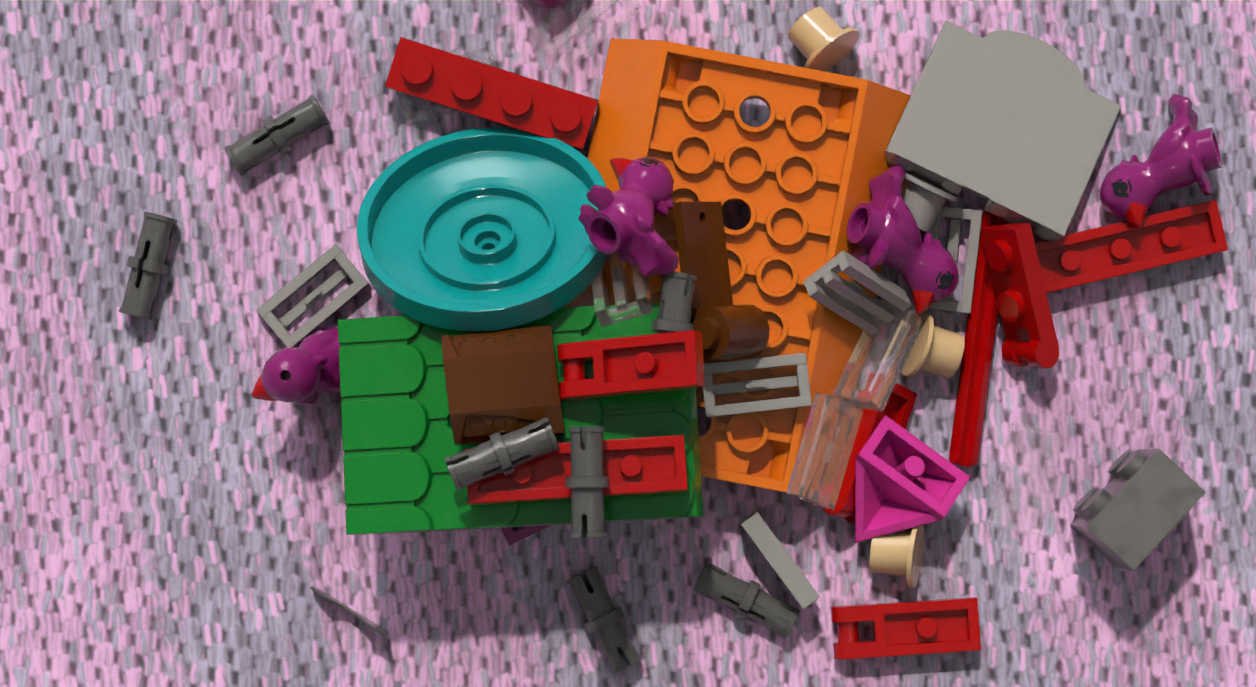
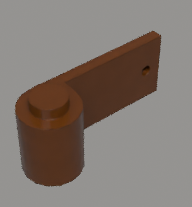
(725, 328)

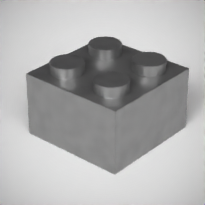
(1136, 506)

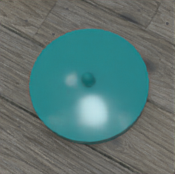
(480, 229)

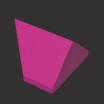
(901, 483)

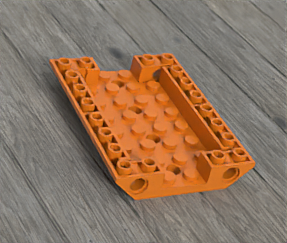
(800, 185)

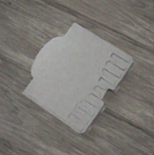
(1004, 124)

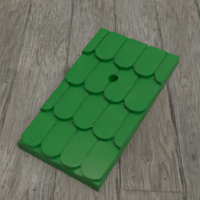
(402, 429)

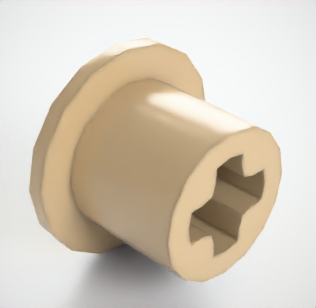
(822, 39)
(935, 350)
(898, 554)

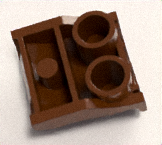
(500, 382)

